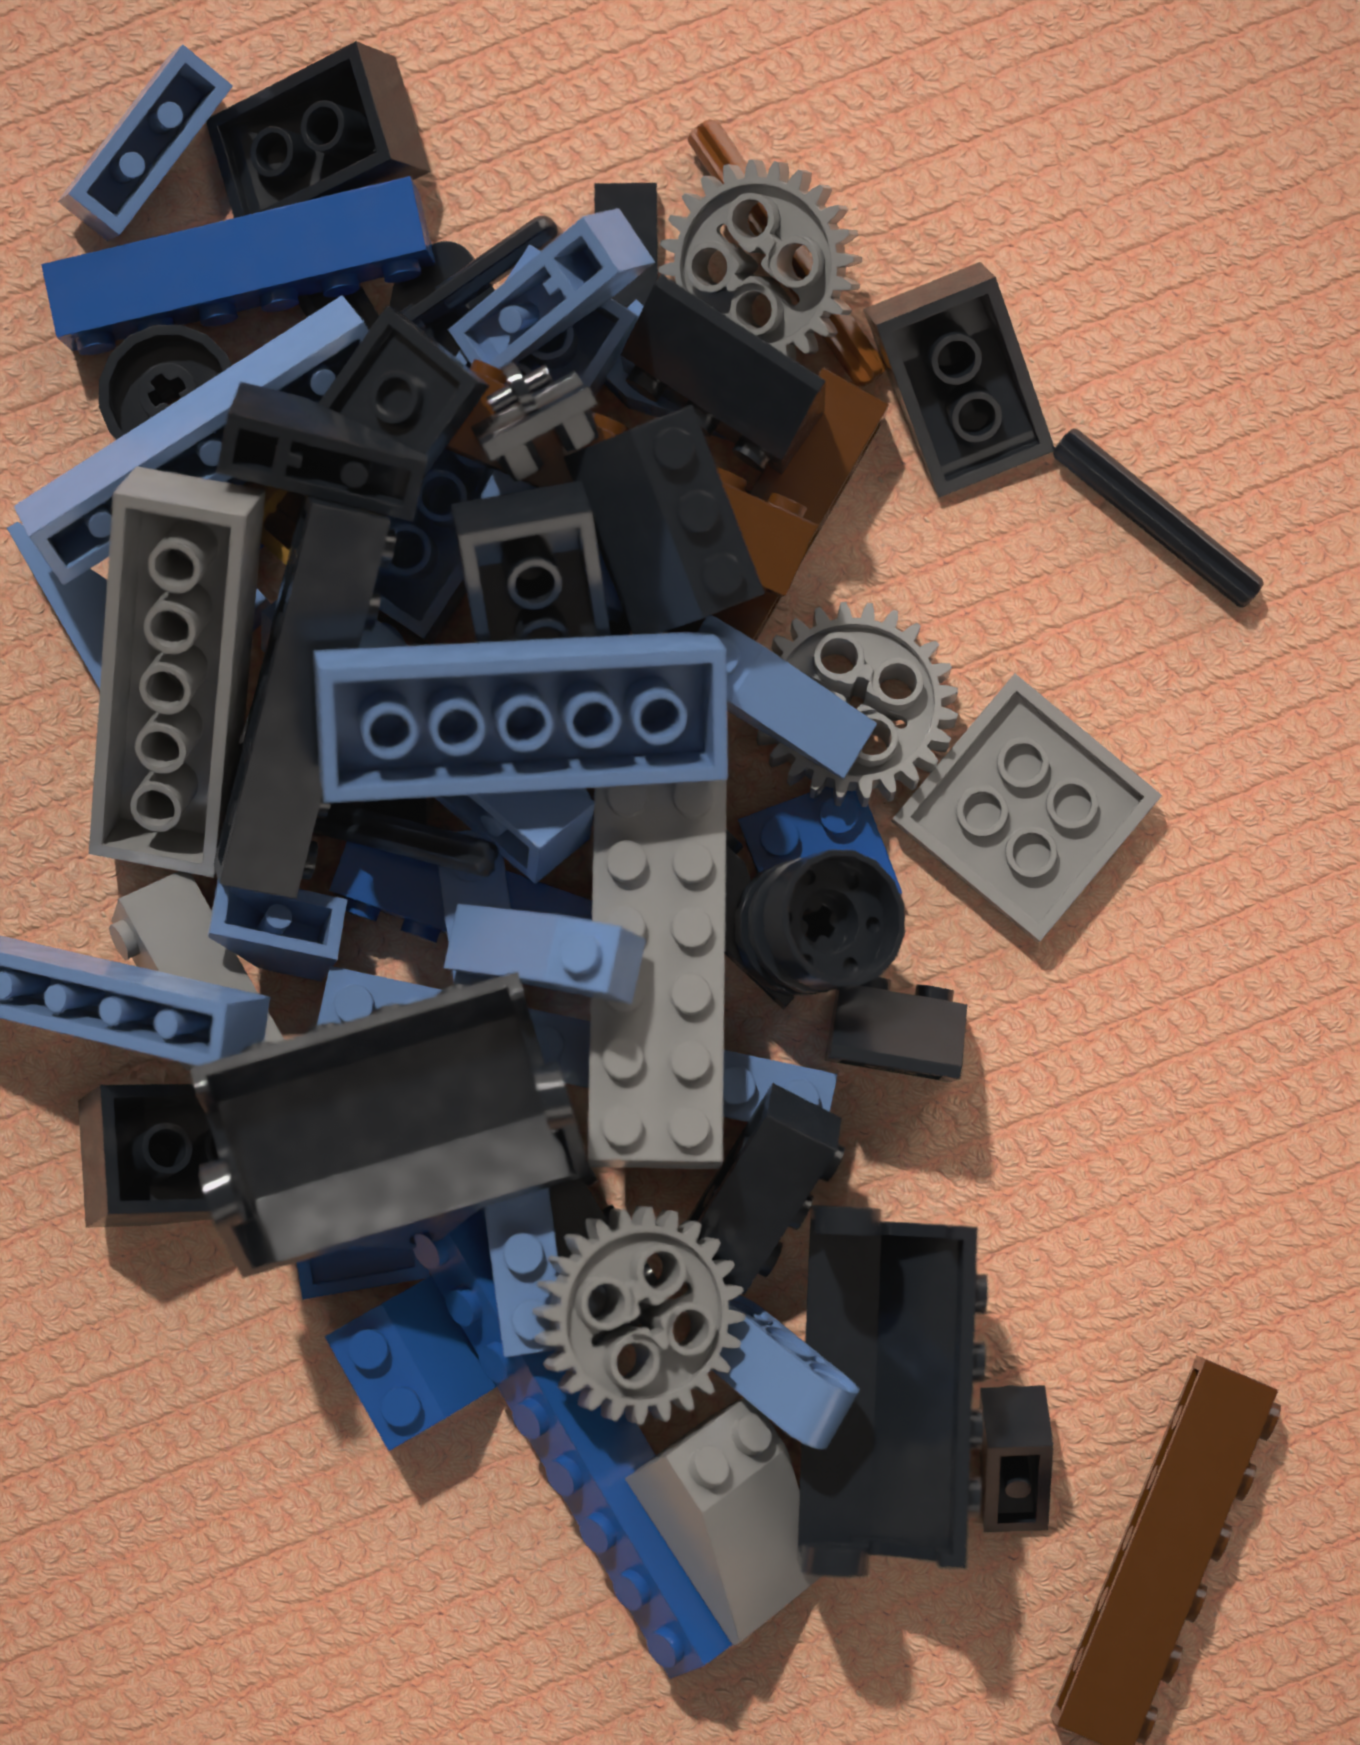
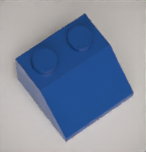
(409, 1363)

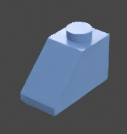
(279, 931)

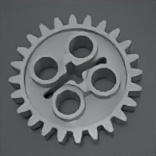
(794, 220)
(878, 655)
(616, 1261)

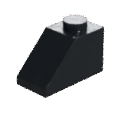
(1015, 1458)

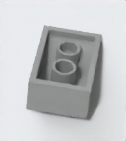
(729, 1515)

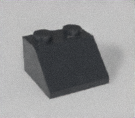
(898, 1030)

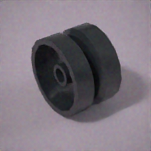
(152, 371)

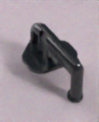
(461, 282)

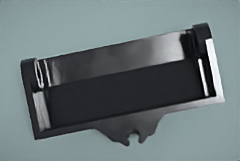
(384, 1127)
(899, 1321)

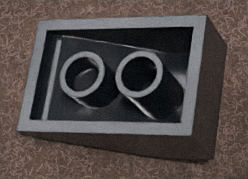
(319, 133)
(960, 378)
(532, 565)
(144, 1155)

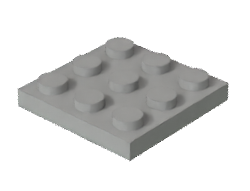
(1026, 808)

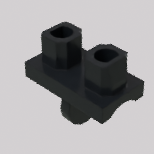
(529, 409)

